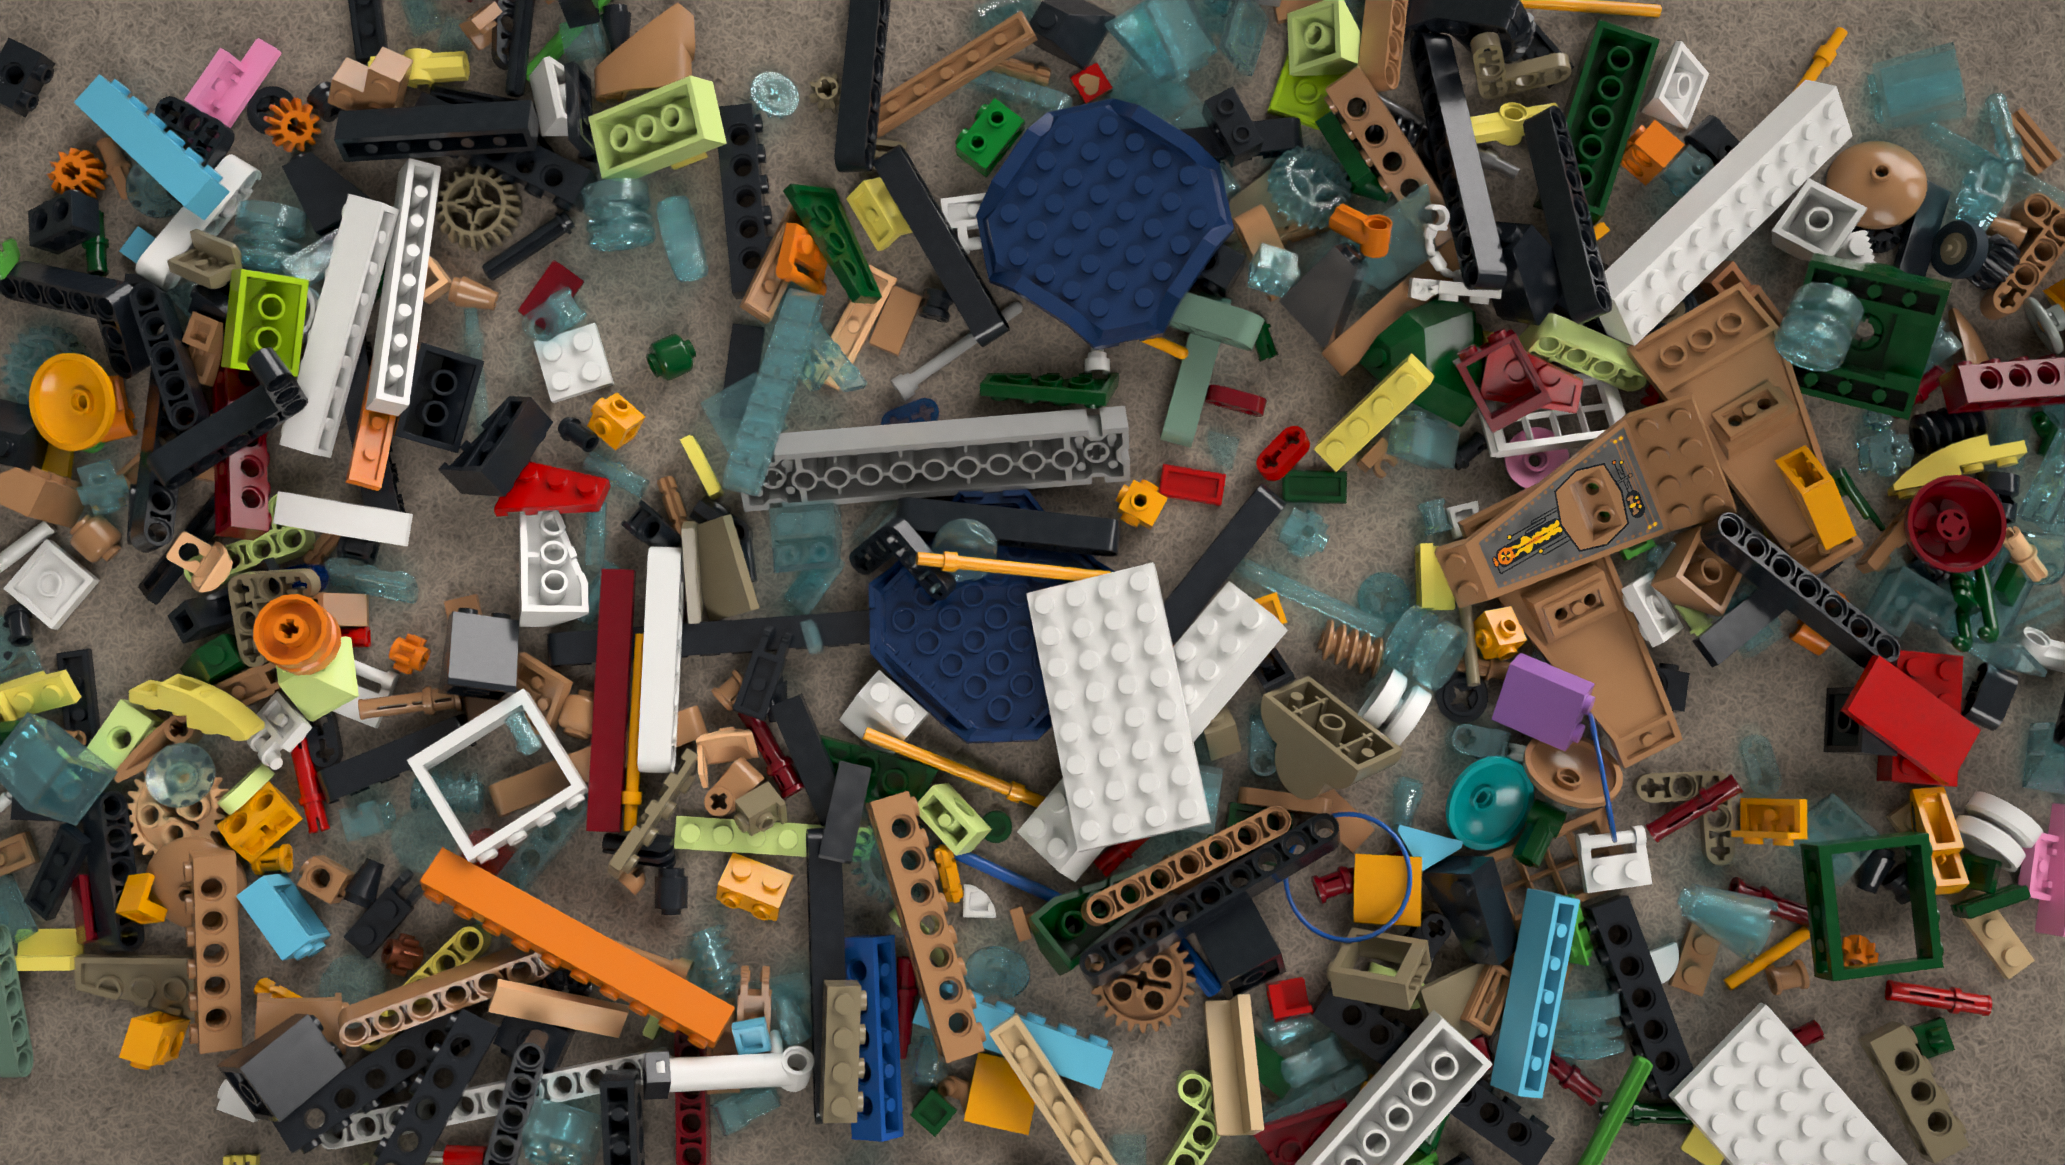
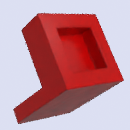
(1288, 998)

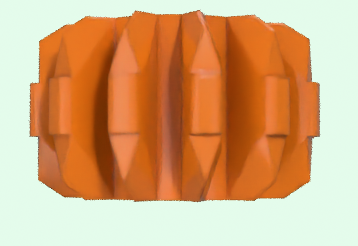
(281, 119)
(68, 168)

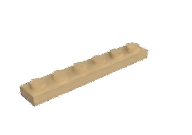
(1989, 929)
(1050, 1093)

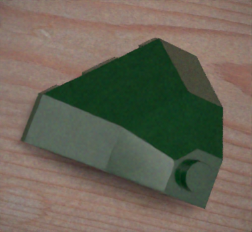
(1434, 337)

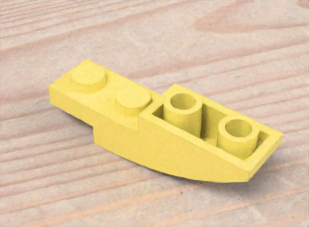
(1966, 455)
(36, 694)
(202, 704)

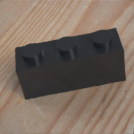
(439, 398)

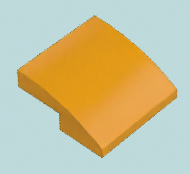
(1381, 887)
(998, 1096)

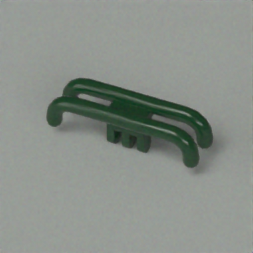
(1971, 599)

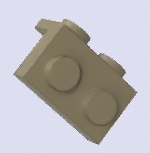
(208, 262)

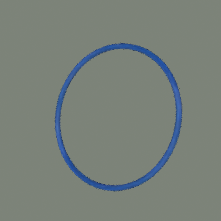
(1608, 807)
(1395, 917)

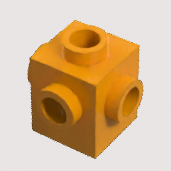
(615, 420)
(1142, 515)
(1498, 633)

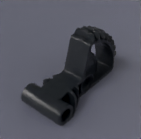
(1472, 17)

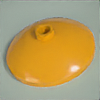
(72, 401)

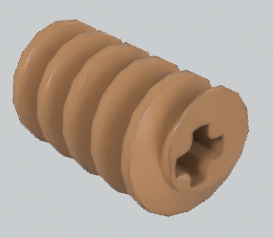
(1351, 648)

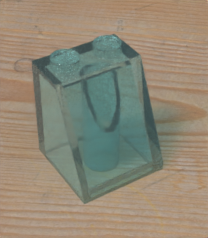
(1164, 38)
(1919, 88)
(51, 770)

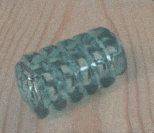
(458, 793)
(714, 960)

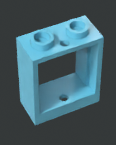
(284, 917)

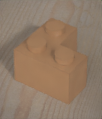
(371, 87)

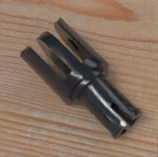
(658, 854)

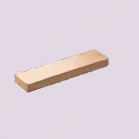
(859, 320)
(558, 1008)

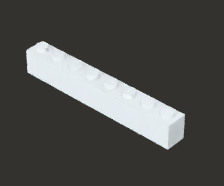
(403, 289)
(340, 323)

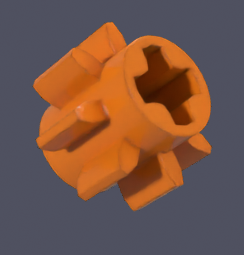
(409, 654)
(1858, 950)

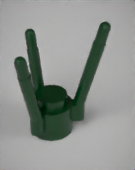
(1847, 487)

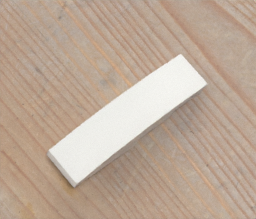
(342, 518)

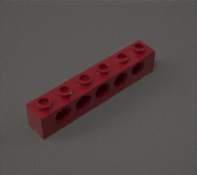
(2004, 384)
(231, 484)

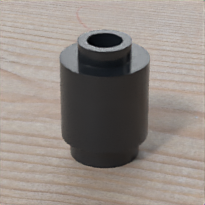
(671, 890)

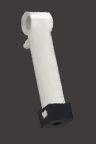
(727, 1071)

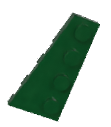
(832, 232)
(1050, 387)
(889, 772)

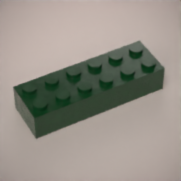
(1605, 106)

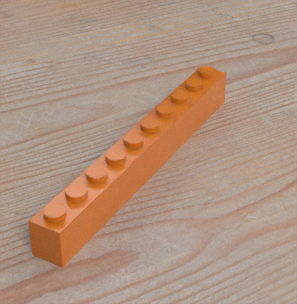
(577, 948)

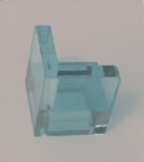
(583, 42)

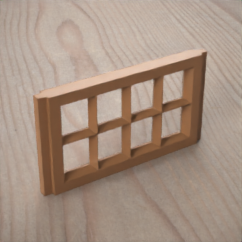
(1600, 825)

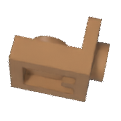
(480, 24)

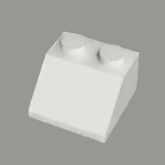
(1816, 222)
(885, 709)

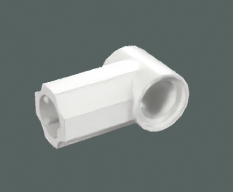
(2045, 650)

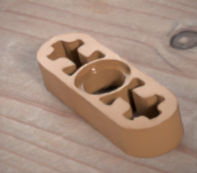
(1290, 802)

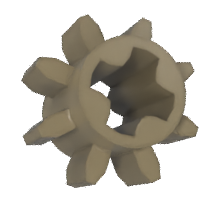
(819, 87)

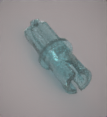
(595, 537)

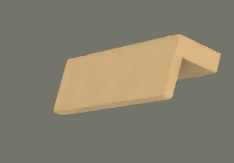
(1233, 1066)

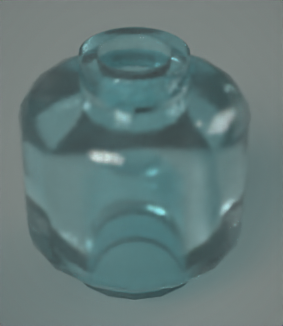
(924, 1063)

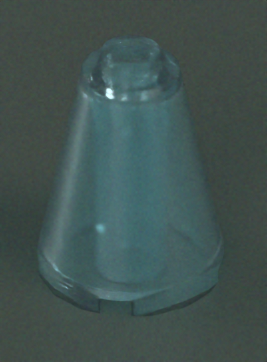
(1729, 917)

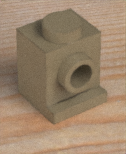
(760, 809)

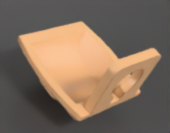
(211, 569)
(723, 747)

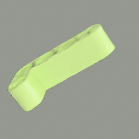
(1583, 351)
(279, 539)
(1203, 1116)

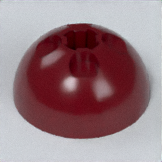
(1969, 517)

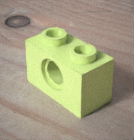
(124, 718)
(952, 819)

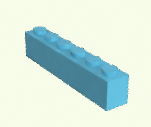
(152, 147)
(1534, 993)
(1068, 1053)

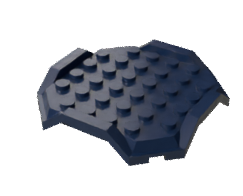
(1104, 220)
(976, 651)

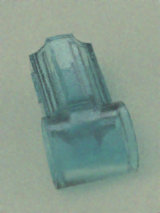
(1316, 1060)
(741, 1108)

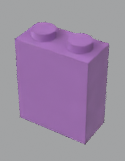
(1544, 702)

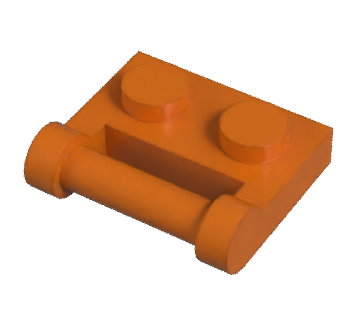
(800, 248)

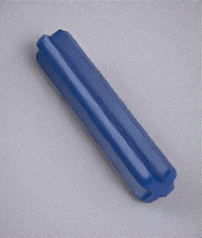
(1205, 977)

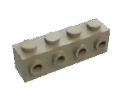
(840, 1051)

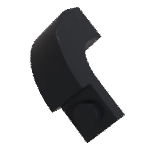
(212, 613)

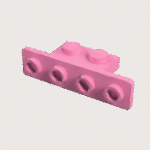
(230, 84)
(2045, 874)

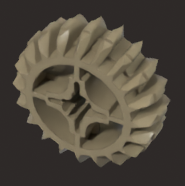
(478, 233)

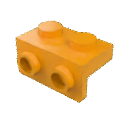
(1772, 819)
(753, 887)

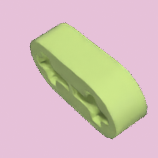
(245, 788)

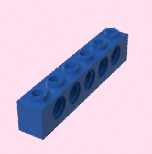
(873, 964)

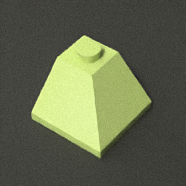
(1323, 39)
(326, 689)

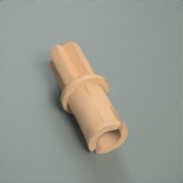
(2024, 554)

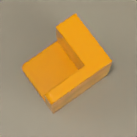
(136, 903)

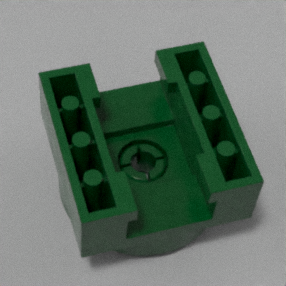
(1888, 366)

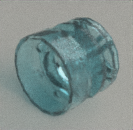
(618, 214)
(269, 233)
(1818, 326)
(1425, 647)
(1586, 1029)

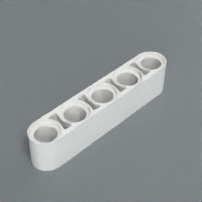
(176, 237)

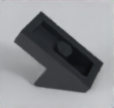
(1272, 673)

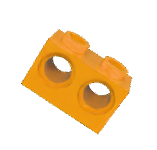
(259, 822)
(153, 1039)

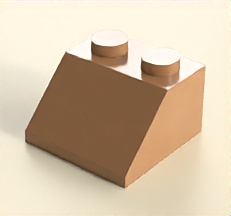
(1696, 576)

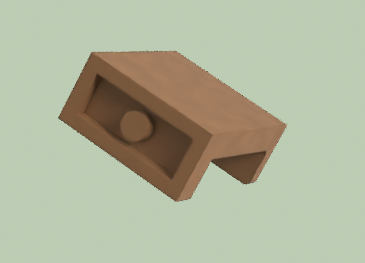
(274, 1011)

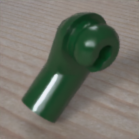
(2045, 430)

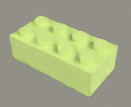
(657, 129)

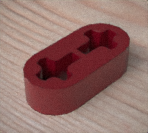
(1235, 400)

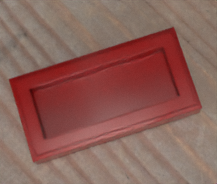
(1192, 485)

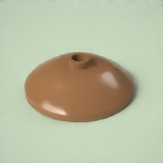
(1888, 198)
(1572, 774)
(169, 878)

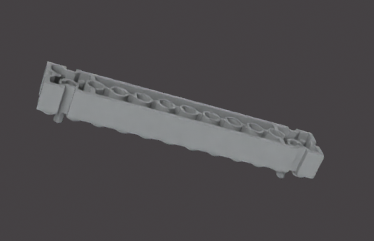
(946, 458)

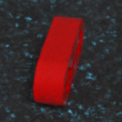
(1283, 453)

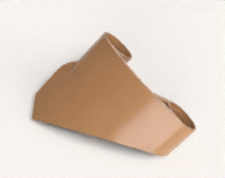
(649, 58)

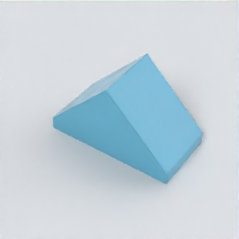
(1426, 845)

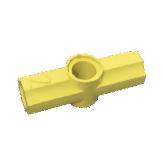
(435, 67)
(1506, 124)

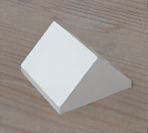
(1676, 87)
(550, 97)

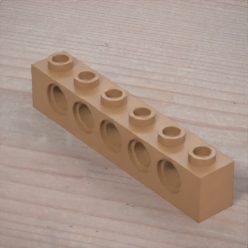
(1356, 85)
(225, 1031)

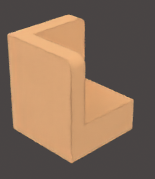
(436, 281)

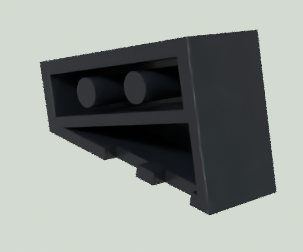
(501, 451)
(1475, 905)

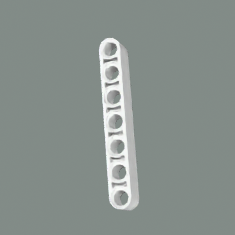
(661, 660)

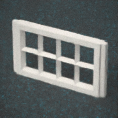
(1611, 404)

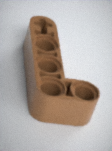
(2030, 268)

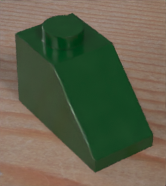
(214, 660)

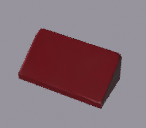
(553, 280)
(83, 910)

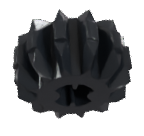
(1999, 263)

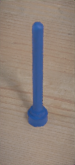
(1007, 876)

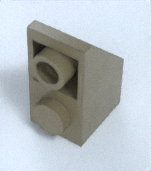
(1221, 735)

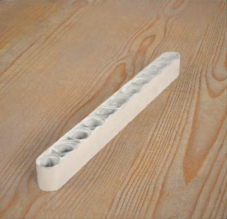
(484, 1099)

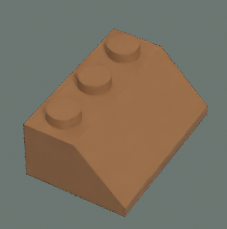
(41, 495)

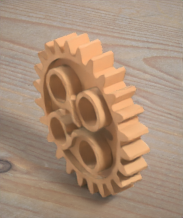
(166, 828)

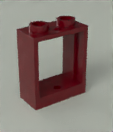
(1517, 408)

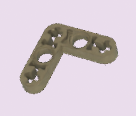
(1508, 78)
(260, 594)
(1696, 781)

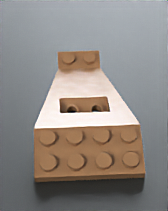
(1597, 644)

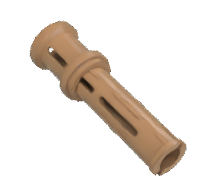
(371, 707)

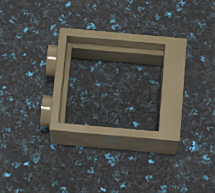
(1379, 988)

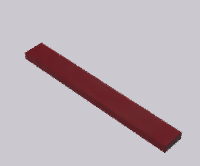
(611, 700)

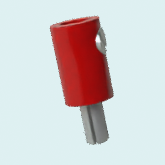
(460, 1155)

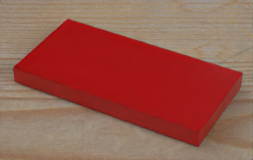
(1911, 720)

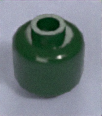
(671, 357)

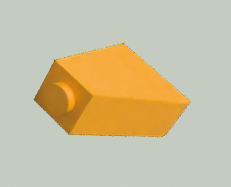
(1816, 497)

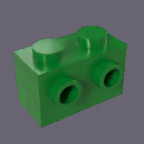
(989, 136)

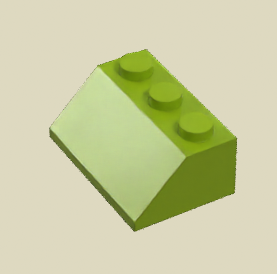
(263, 314)

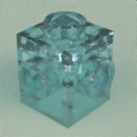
(1686, 171)
(1273, 270)
(1884, 453)
(102, 487)
(1292, 535)

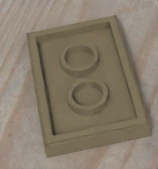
(724, 571)
(1450, 995)

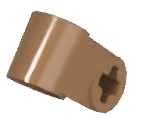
(734, 783)

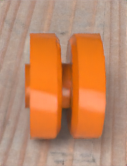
(297, 634)

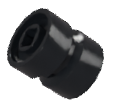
(2005, 488)

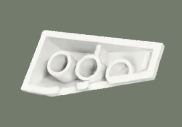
(549, 574)

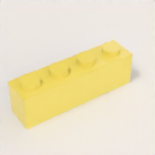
(1374, 412)

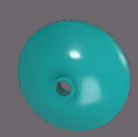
(1500, 808)

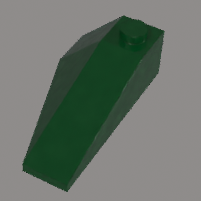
(1064, 933)

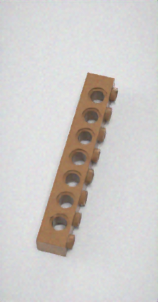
(969, 1038)

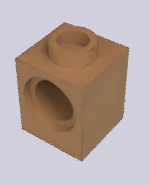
(339, 878)

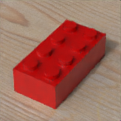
(1943, 678)

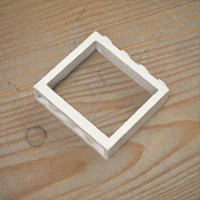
(468, 734)

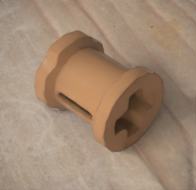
(729, 690)
(1787, 977)

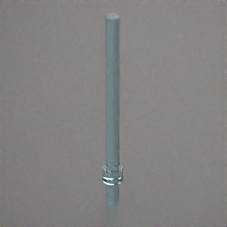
(473, 342)

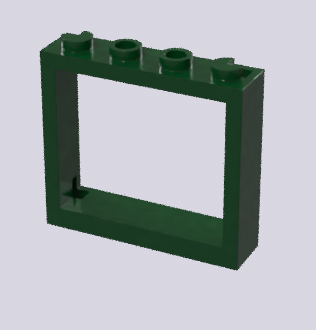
(1823, 908)

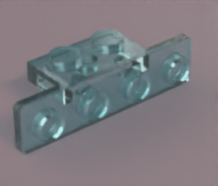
(827, 359)

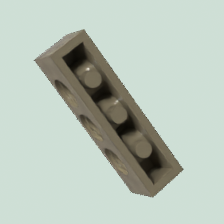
(1948, 1131)

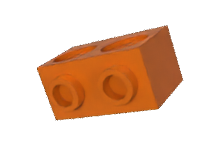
(1649, 151)

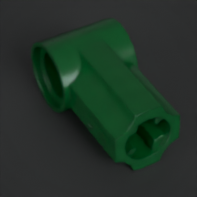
(1541, 827)

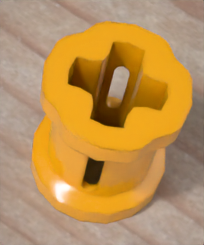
(273, 860)

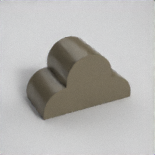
(1322, 740)

